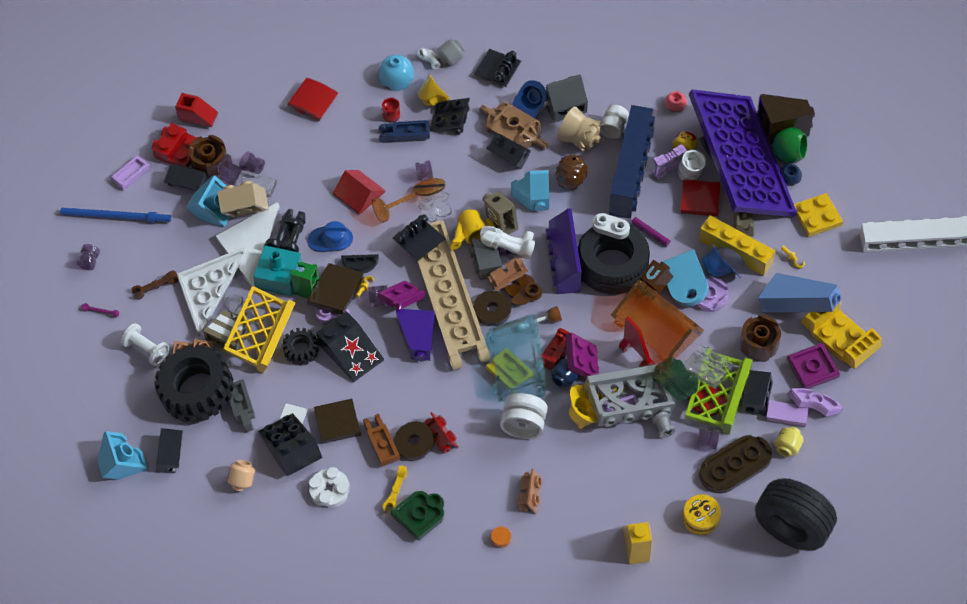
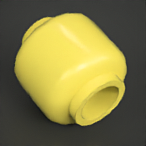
(789, 441)

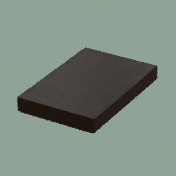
(335, 288)

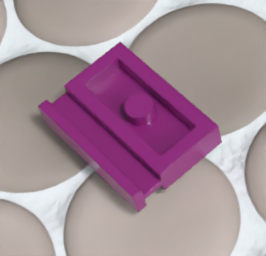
(401, 295)

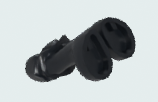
(288, 224)

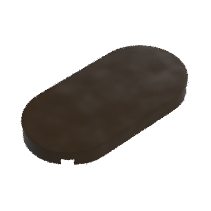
(735, 464)

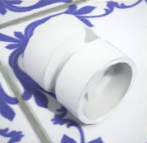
(613, 121)
(691, 165)

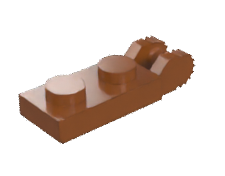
(381, 441)

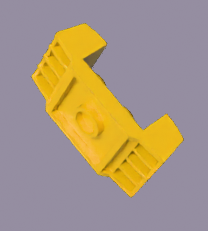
(842, 336)

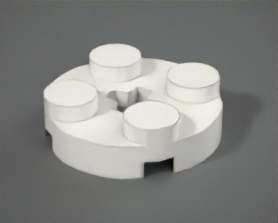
(329, 477)

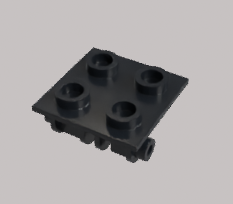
(498, 67)
(451, 115)
(419, 237)

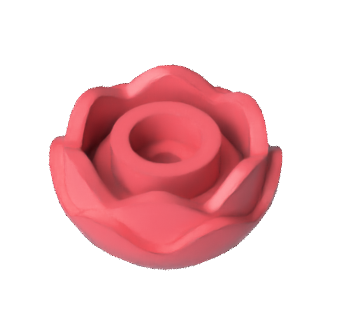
(675, 101)

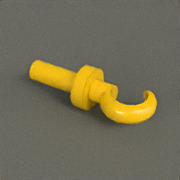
(792, 257)
(364, 286)

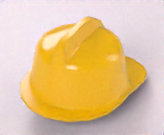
(581, 408)

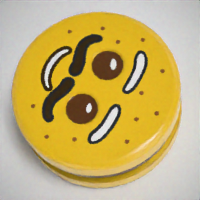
(701, 514)

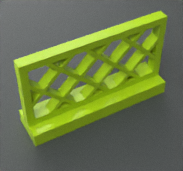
(733, 399)

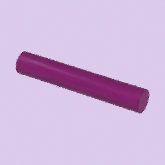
(652, 232)

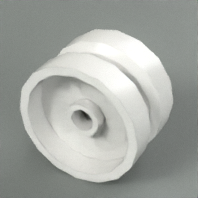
(523, 416)

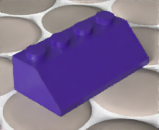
(564, 253)

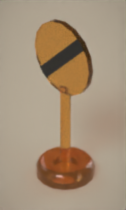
(424, 188)

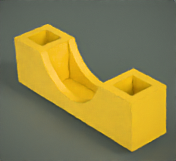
(754, 253)

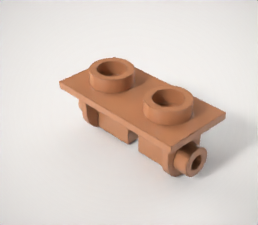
(501, 278)
(531, 483)

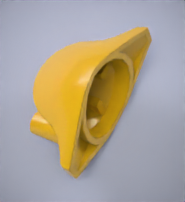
(431, 93)

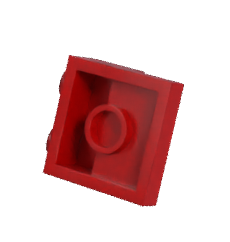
(173, 145)

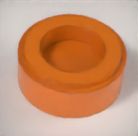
(501, 537)

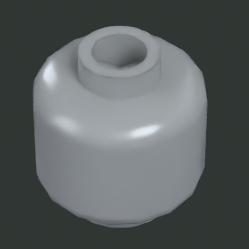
(450, 52)

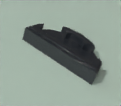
(360, 263)

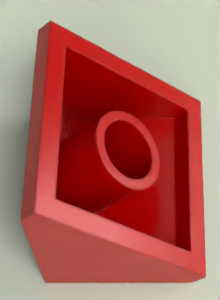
(357, 190)

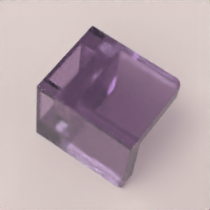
(228, 171)

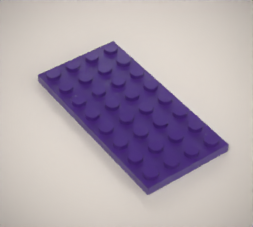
(742, 153)

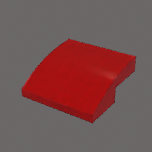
(313, 98)

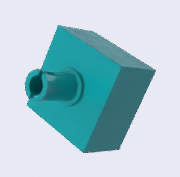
(274, 270)

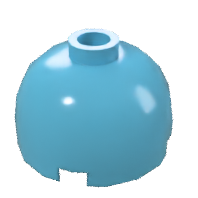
(396, 72)

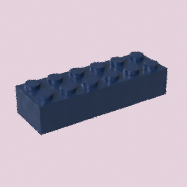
(632, 162)

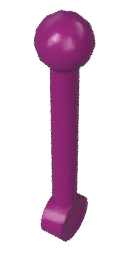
(85, 307)

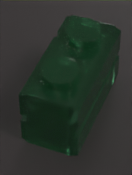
(676, 378)

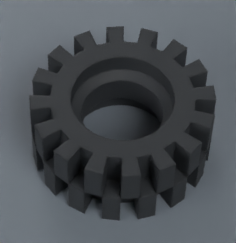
(297, 337)

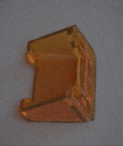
(661, 323)

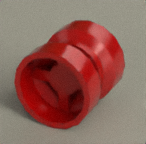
(391, 110)

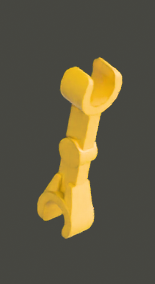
(392, 500)

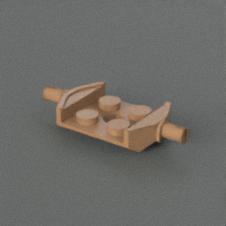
(524, 133)

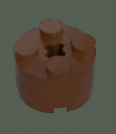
(206, 154)
(760, 338)

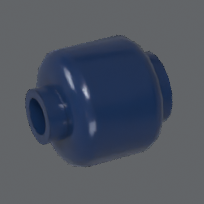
(562, 375)

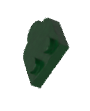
(420, 513)

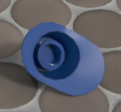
(531, 98)
(330, 237)
(716, 264)

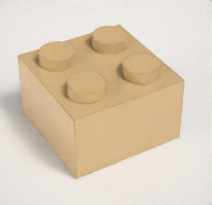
(242, 199)

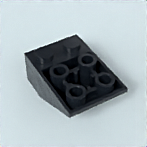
(290, 444)

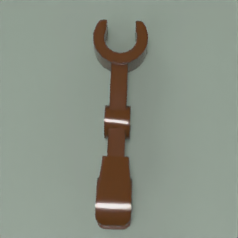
(169, 278)

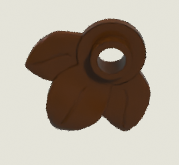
(522, 290)

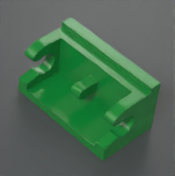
(304, 281)

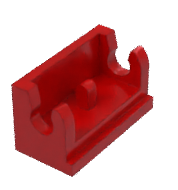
(555, 350)

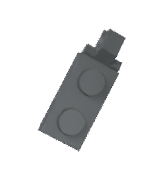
(242, 405)

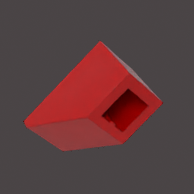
(195, 110)

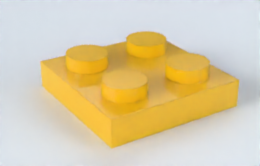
(818, 215)

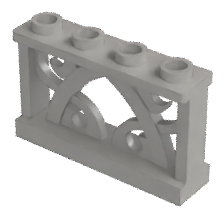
(623, 411)

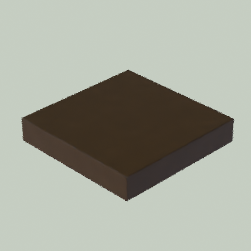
(337, 421)

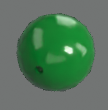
(790, 145)

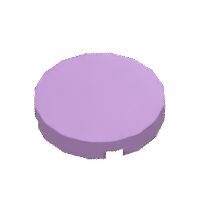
(716, 296)

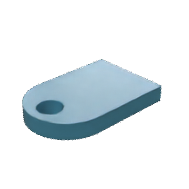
(687, 279)

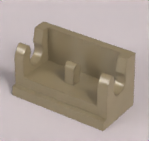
(744, 222)

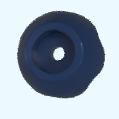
(795, 177)

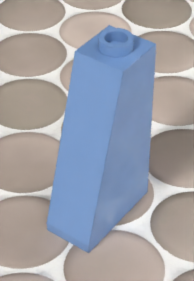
(798, 294)

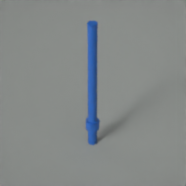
(151, 217)

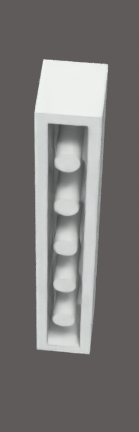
(914, 234)

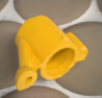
(469, 227)

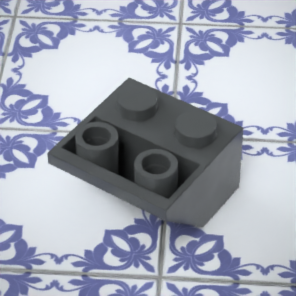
(565, 95)

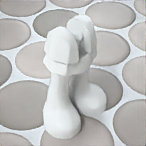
(497, 238)

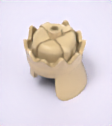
(579, 130)

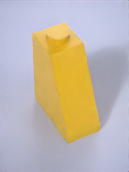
(638, 542)

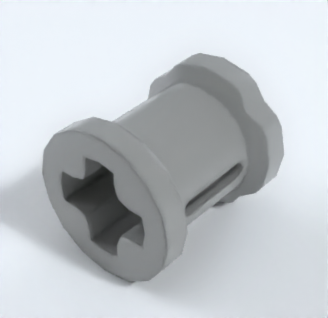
(663, 424)

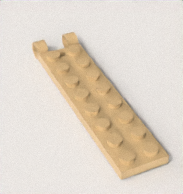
(451, 301)

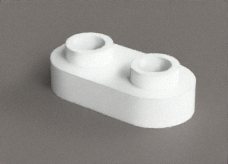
(610, 226)

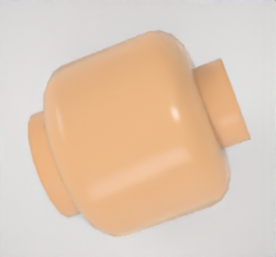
(241, 475)

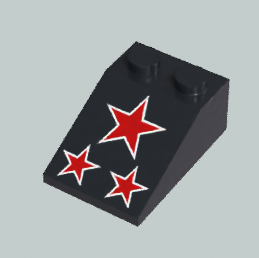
(349, 346)

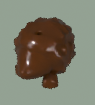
(571, 172)

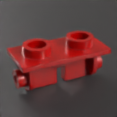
(445, 438)

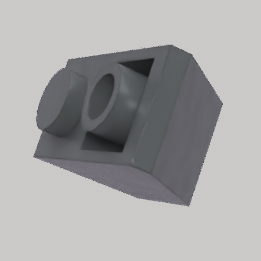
(486, 258)

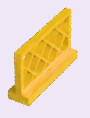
(271, 338)

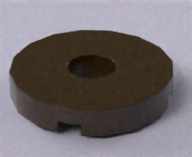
(492, 298)
(411, 430)

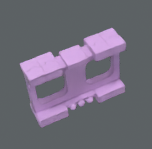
(669, 160)

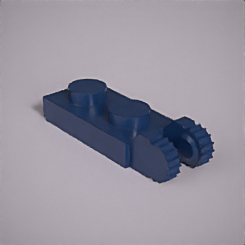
(404, 131)

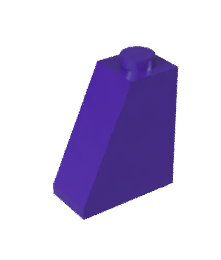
(417, 332)

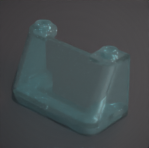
(517, 358)

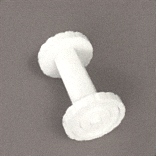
(133, 336)

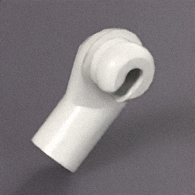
(429, 56)

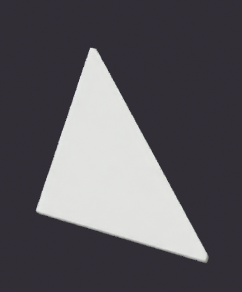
(252, 236)
(206, 284)

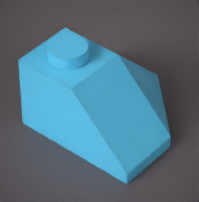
(532, 190)
(205, 203)
(118, 458)

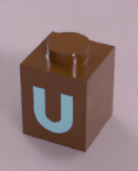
(657, 276)

